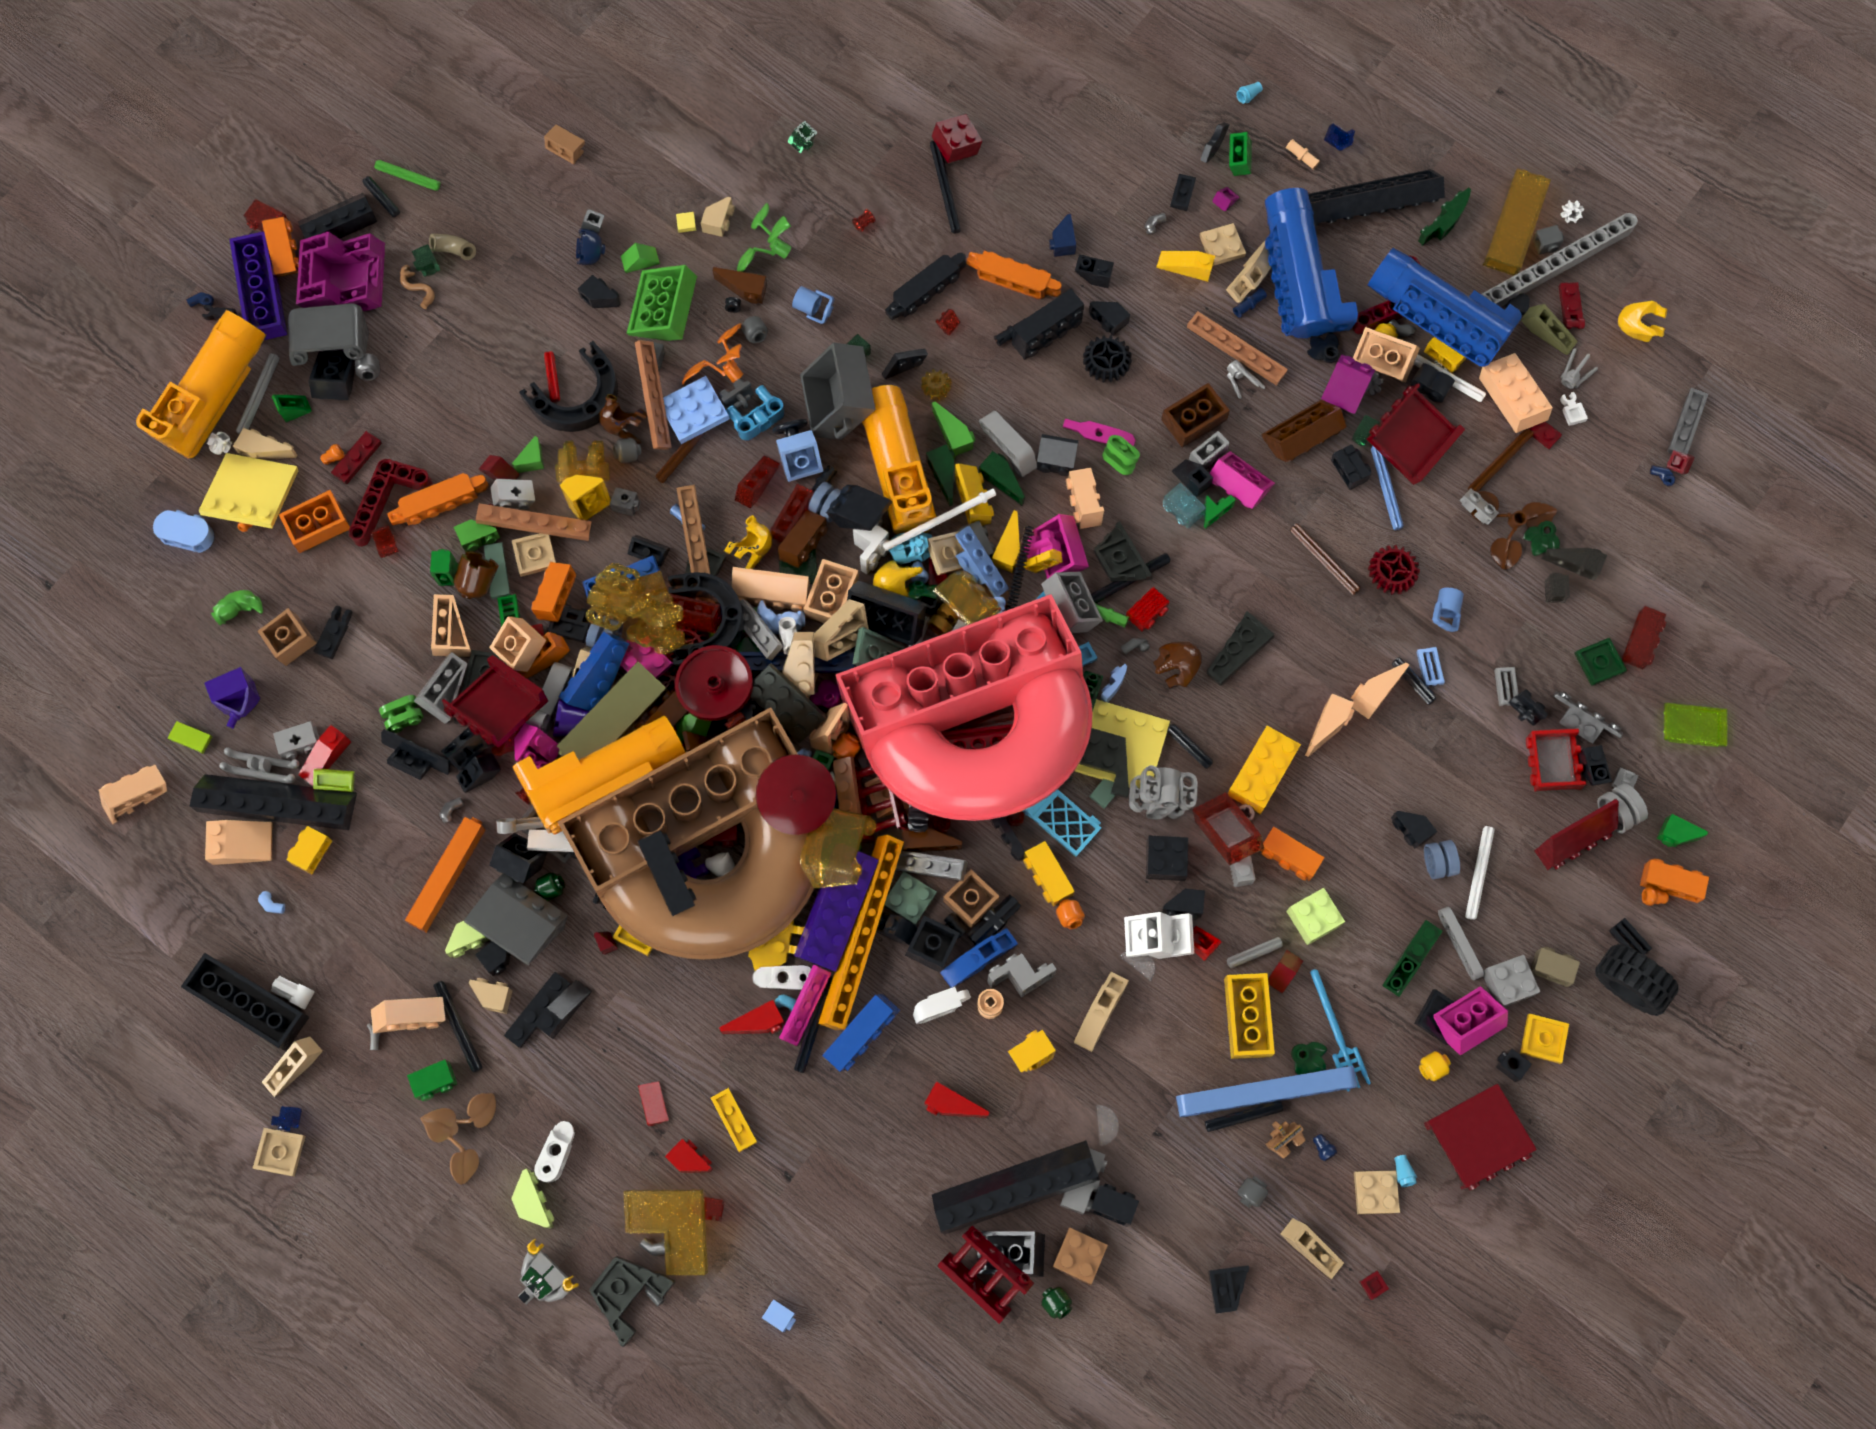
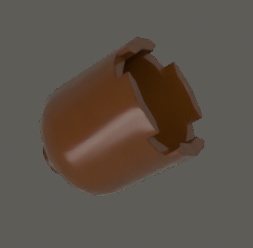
(474, 575)

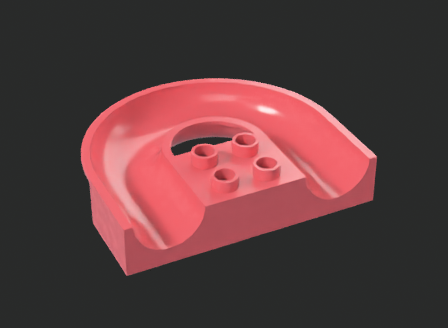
(1001, 661)

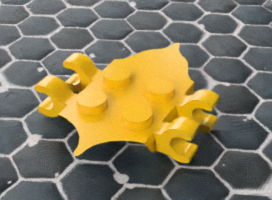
(775, 950)

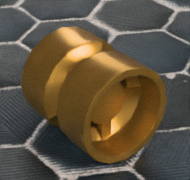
(944, 620)

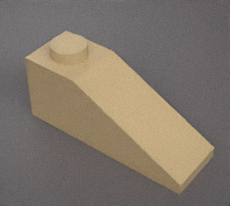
(292, 1065)
(1312, 1247)

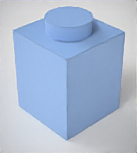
(779, 1316)

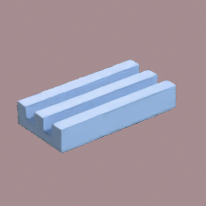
(1433, 682)

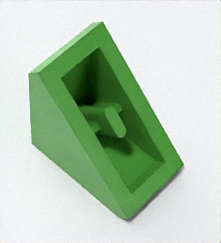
(639, 257)
(530, 458)

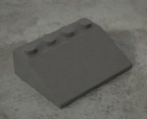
(516, 919)

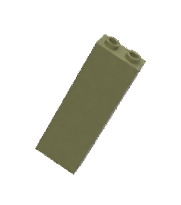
(614, 713)

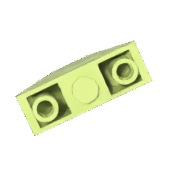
(463, 939)
(530, 1201)

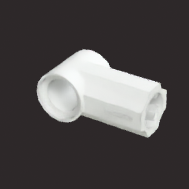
(787, 627)
(296, 994)

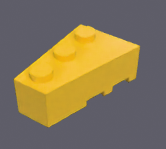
(1033, 1051)

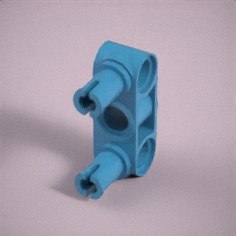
(759, 418)

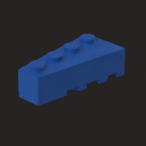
(596, 673)
(860, 1032)

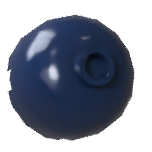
(589, 247)

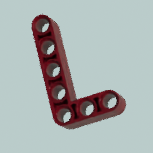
(1383, 310)
(382, 494)

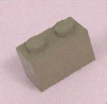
(1554, 966)

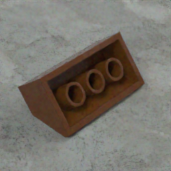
(1304, 430)

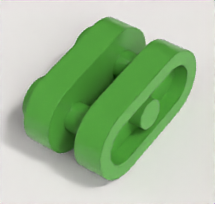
(1121, 455)
(401, 714)

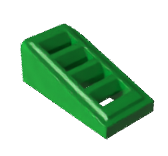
(506, 600)

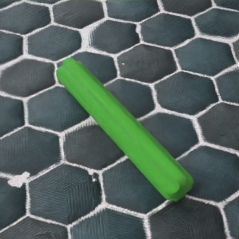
(407, 175)

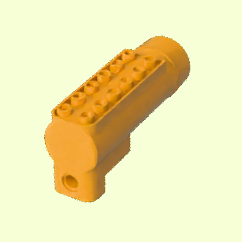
(192, 409)
(898, 460)
(574, 783)

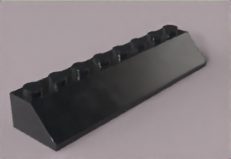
(1377, 196)
(273, 802)
(1014, 1187)

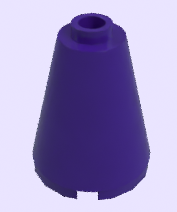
(567, 718)

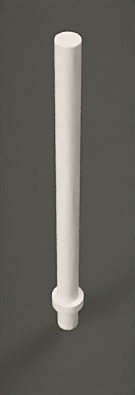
(982, 498)

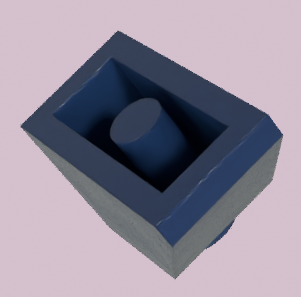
(1063, 238)

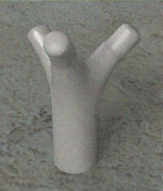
(374, 1038)

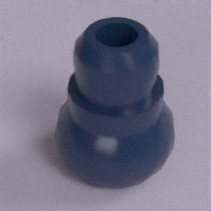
(1324, 1147)

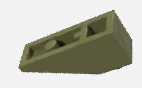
(1548, 328)

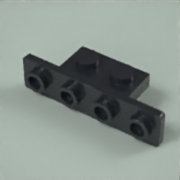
(411, 757)

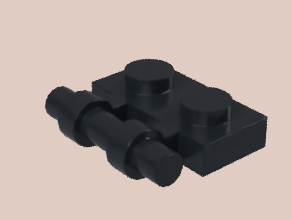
(571, 628)

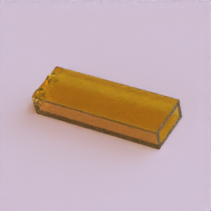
(1516, 222)

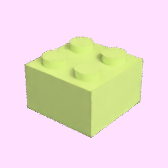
(1315, 916)

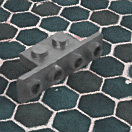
(1580, 718)

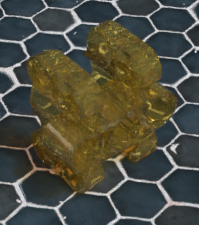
(593, 465)
(611, 594)
(657, 622)

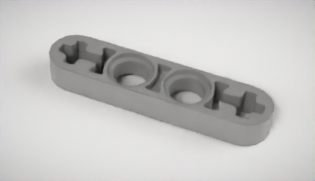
(1460, 943)

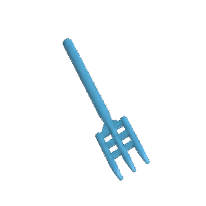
(1344, 1051)

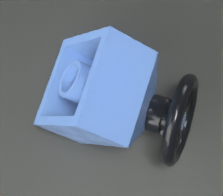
(798, 450)

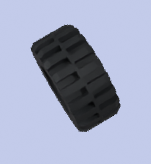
(1637, 980)

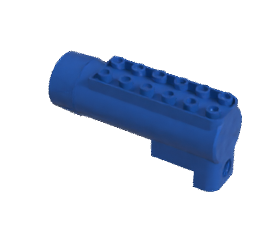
(1304, 290)
(1464, 323)

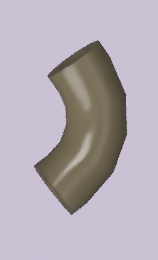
(452, 244)

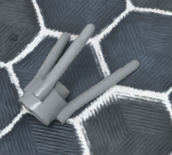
(1237, 370)
(1572, 378)

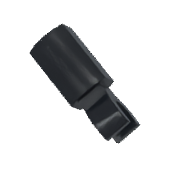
(216, 312)

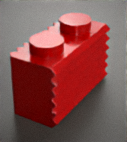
(1147, 609)

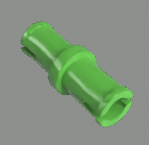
(1110, 615)

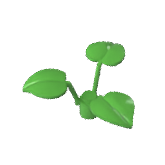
(777, 245)

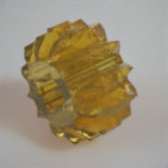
(942, 381)

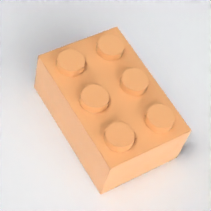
(829, 590)

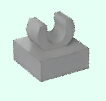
(1624, 776)

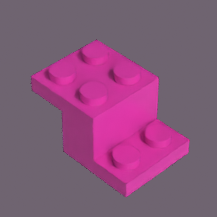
(655, 663)

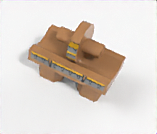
(1284, 1134)

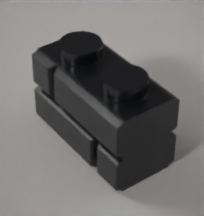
(1351, 467)

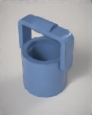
(810, 301)
(1448, 606)

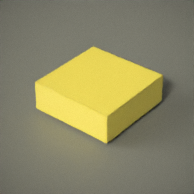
(686, 222)

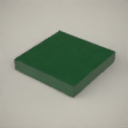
(1600, 661)

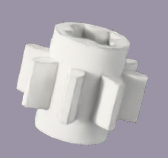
(1568, 215)
(219, 443)

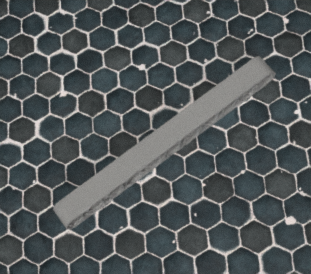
(1561, 260)

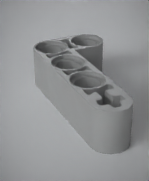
(1010, 443)
(555, 683)

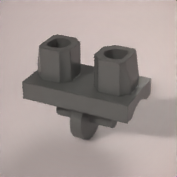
(739, 396)

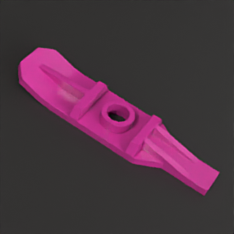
(1089, 430)

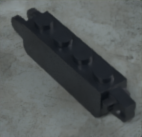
(925, 285)

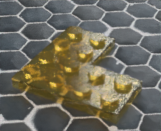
(679, 1217)

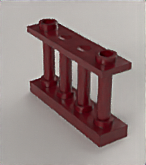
(900, 816)
(975, 1288)

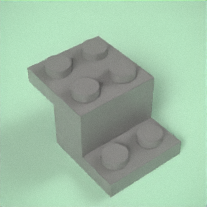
(1021, 974)

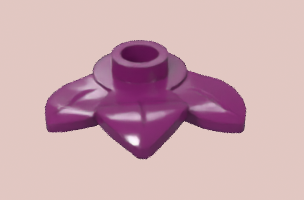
(827, 696)

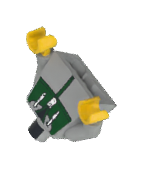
(543, 1277)

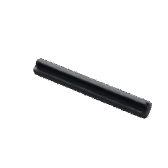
(1243, 1116)

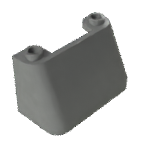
(327, 329)

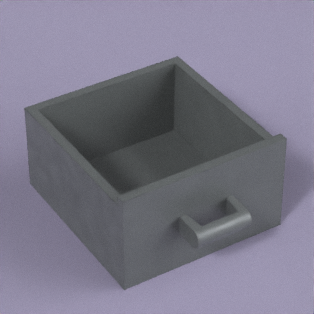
(837, 391)

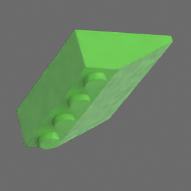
(662, 303)

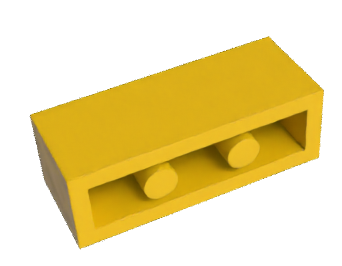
(1048, 874)

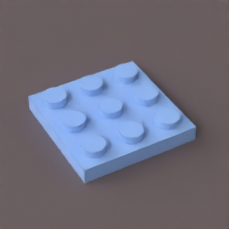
(694, 410)

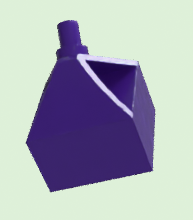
(233, 694)

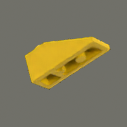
(1187, 263)
(1008, 547)

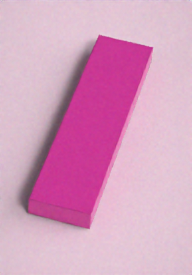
(805, 1005)

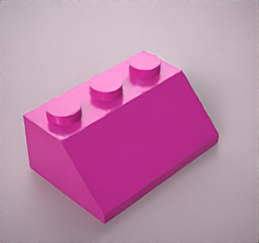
(1240, 480)
(1072, 550)
(1471, 1020)

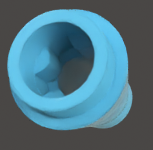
(1248, 92)
(1405, 1172)

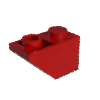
(686, 1159)

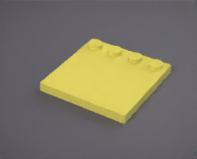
(248, 490)
(1143, 736)

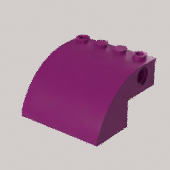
(340, 271)

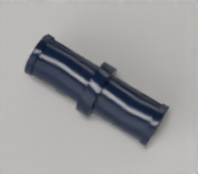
(1249, 302)

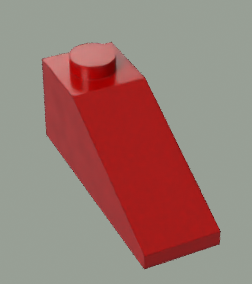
(324, 753)
(760, 1020)
(949, 1103)

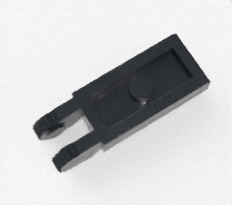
(333, 633)
(1009, 837)

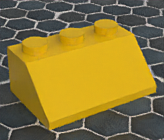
(969, 486)
(585, 495)

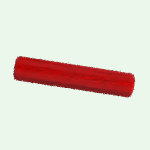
(552, 376)

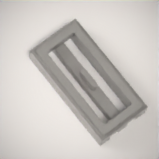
(1506, 684)

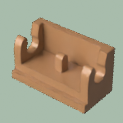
(564, 144)

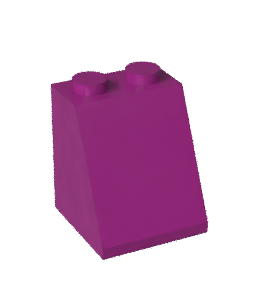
(1348, 383)

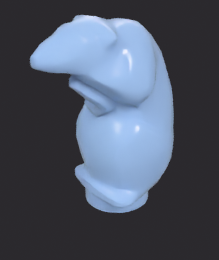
(772, 620)

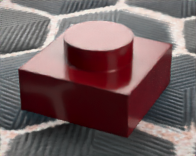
(1373, 1285)

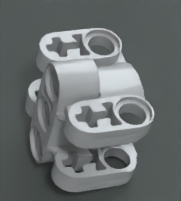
(1163, 793)

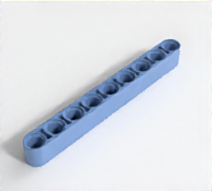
(1266, 1091)

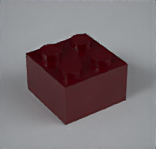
(956, 138)

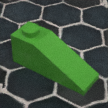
(954, 431)

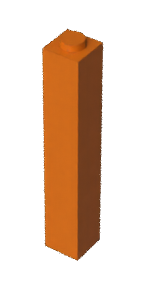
(445, 874)

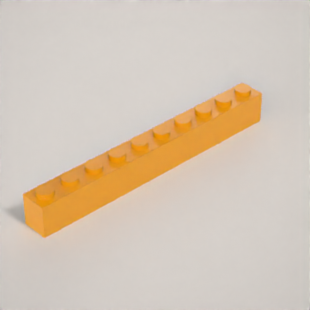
(855, 955)

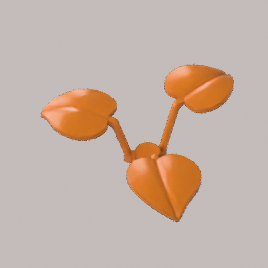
(730, 368)

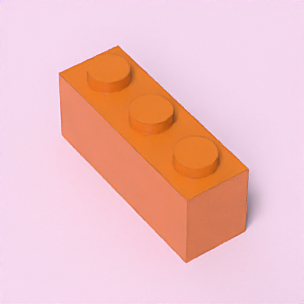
(281, 246)
(553, 592)
(1291, 854)
(1674, 880)

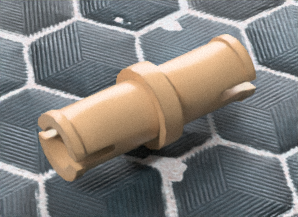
(1302, 154)

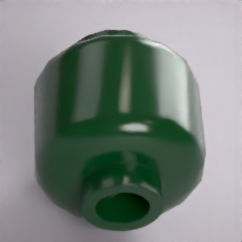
(549, 886)
(1056, 1302)

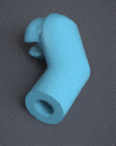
(785, 1001)

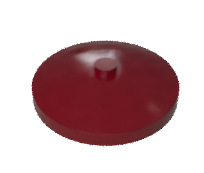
(714, 683)
(795, 794)

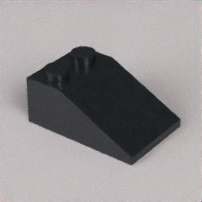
(332, 375)
(858, 508)
(1021, 1248)

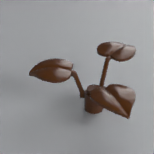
(1508, 551)

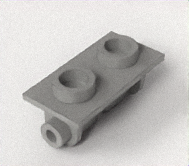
(1485, 511)

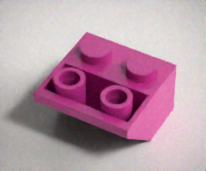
(536, 744)

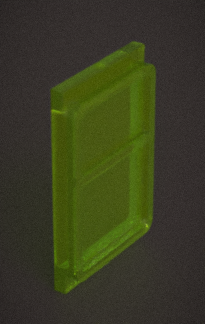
(1695, 725)

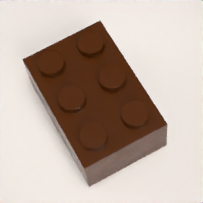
(1195, 415)

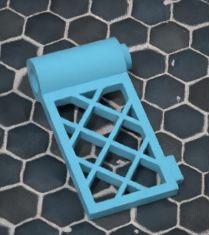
(1036, 810)

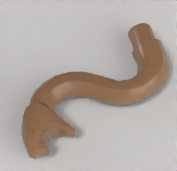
(430, 295)

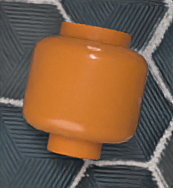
(846, 745)
(1070, 914)

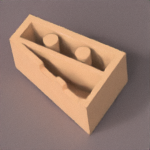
(1084, 498)
(408, 1014)

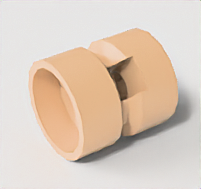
(990, 1003)

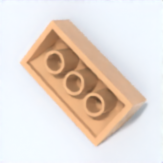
(773, 588)

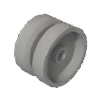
(1631, 806)

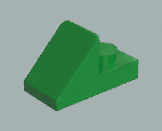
(1215, 511)

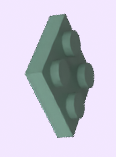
(909, 898)

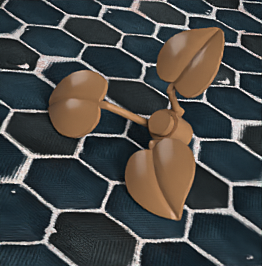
(442, 1125)

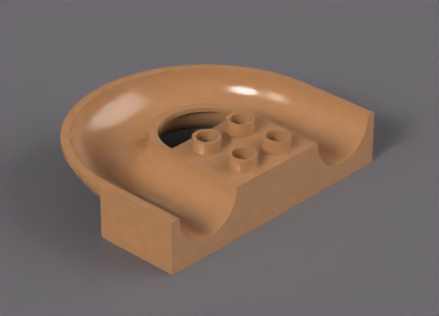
(692, 803)

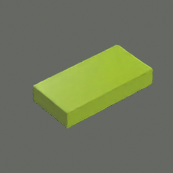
(190, 737)
(333, 780)

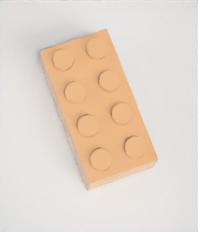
(1515, 393)

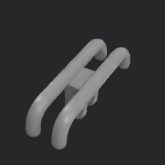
(259, 766)

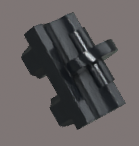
(1527, 708)

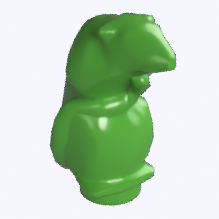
(236, 601)

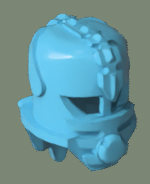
(912, 549)

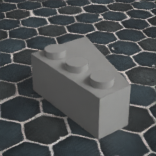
(442, 685)

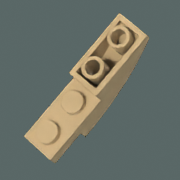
(1251, 275)
(1100, 1011)

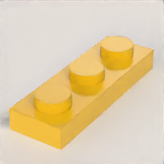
(733, 1120)

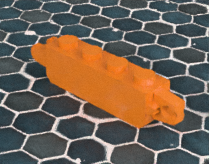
(1014, 275)
(437, 499)

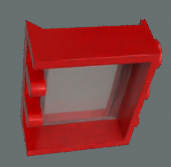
(1554, 760)

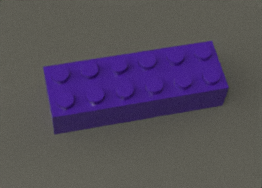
(258, 285)
(834, 918)

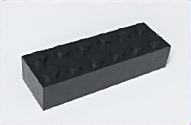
(245, 1002)

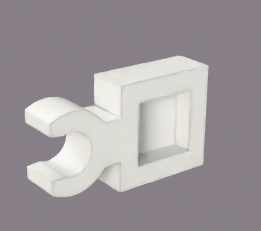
(1573, 412)

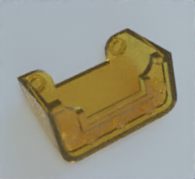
(832, 849)

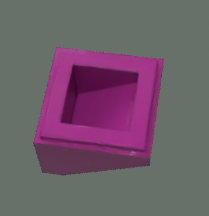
(1225, 198)

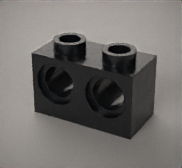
(464, 749)

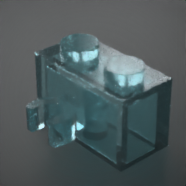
(1183, 505)

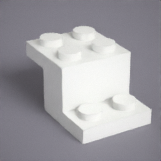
(871, 544)
(1159, 935)

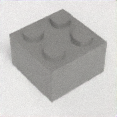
(1511, 981)

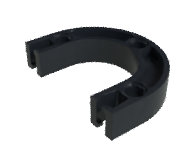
(577, 417)
(720, 591)

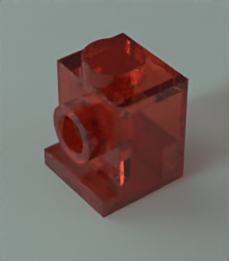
(713, 1208)

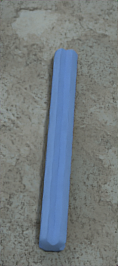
(1387, 489)

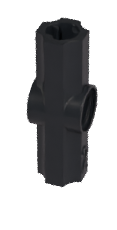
(994, 920)

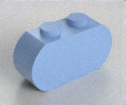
(183, 530)

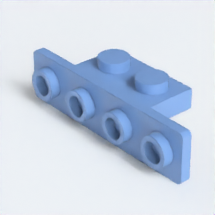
(978, 563)

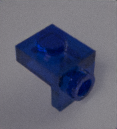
(1339, 138)
(288, 1118)

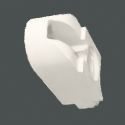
(767, 977)
(939, 1004)
(561, 1135)

